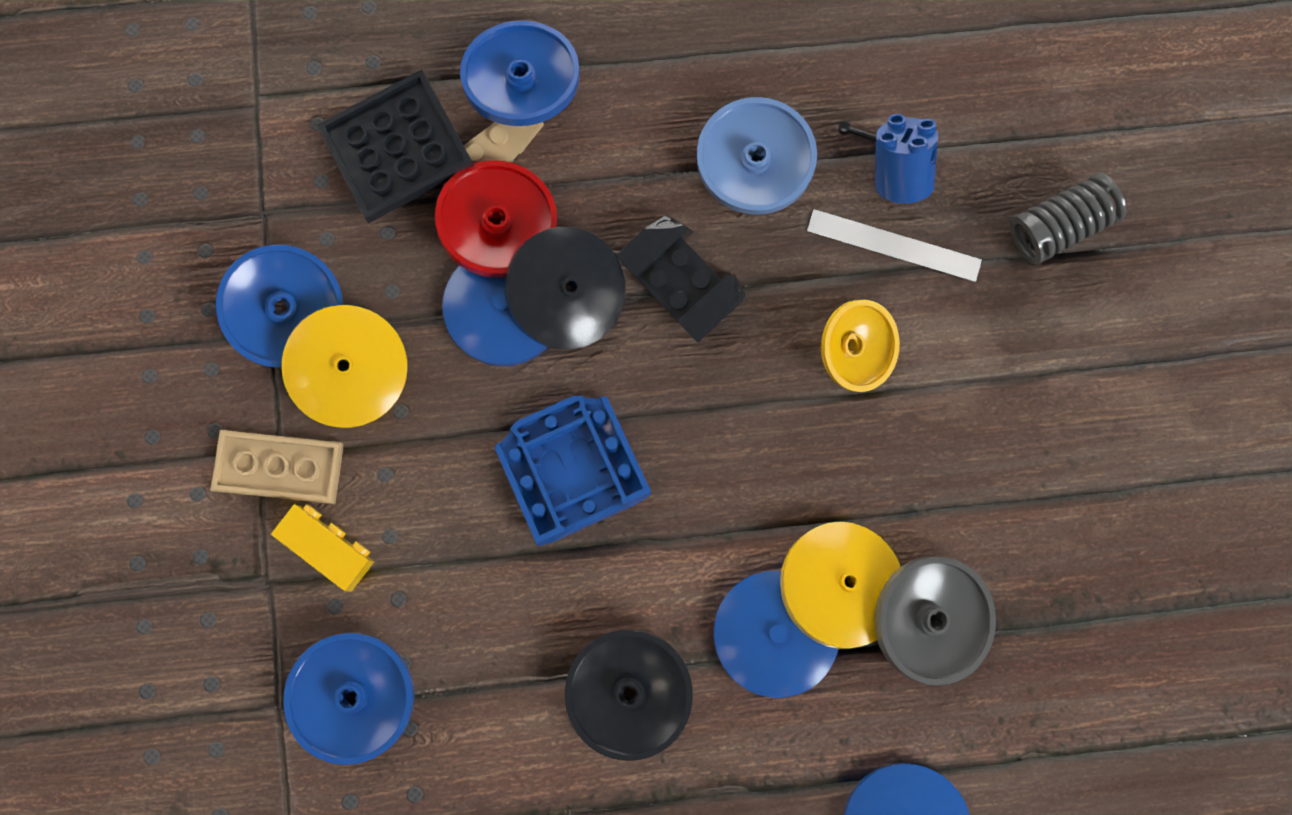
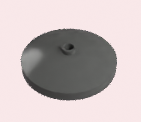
(935, 620)

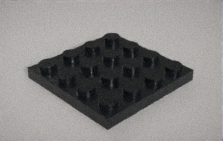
(395, 146)

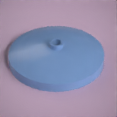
(759, 131)

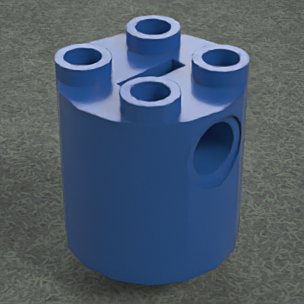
(906, 159)

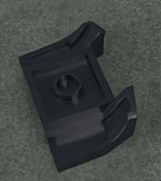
(681, 277)

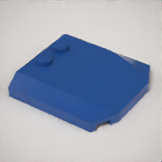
(571, 467)

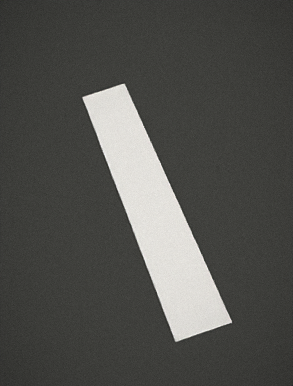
(894, 245)

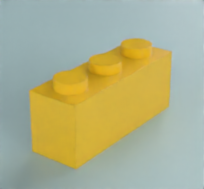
(323, 546)

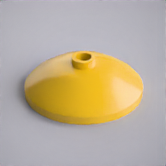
(871, 349)

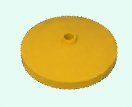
(374, 373)
(816, 589)

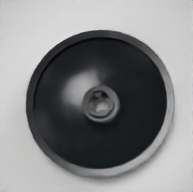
(538, 292)
(624, 725)

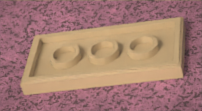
(277, 467)

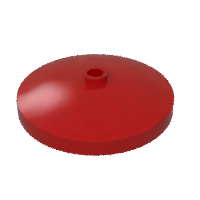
(488, 195)

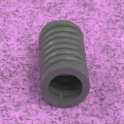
(1068, 218)

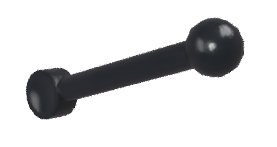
(844, 128)

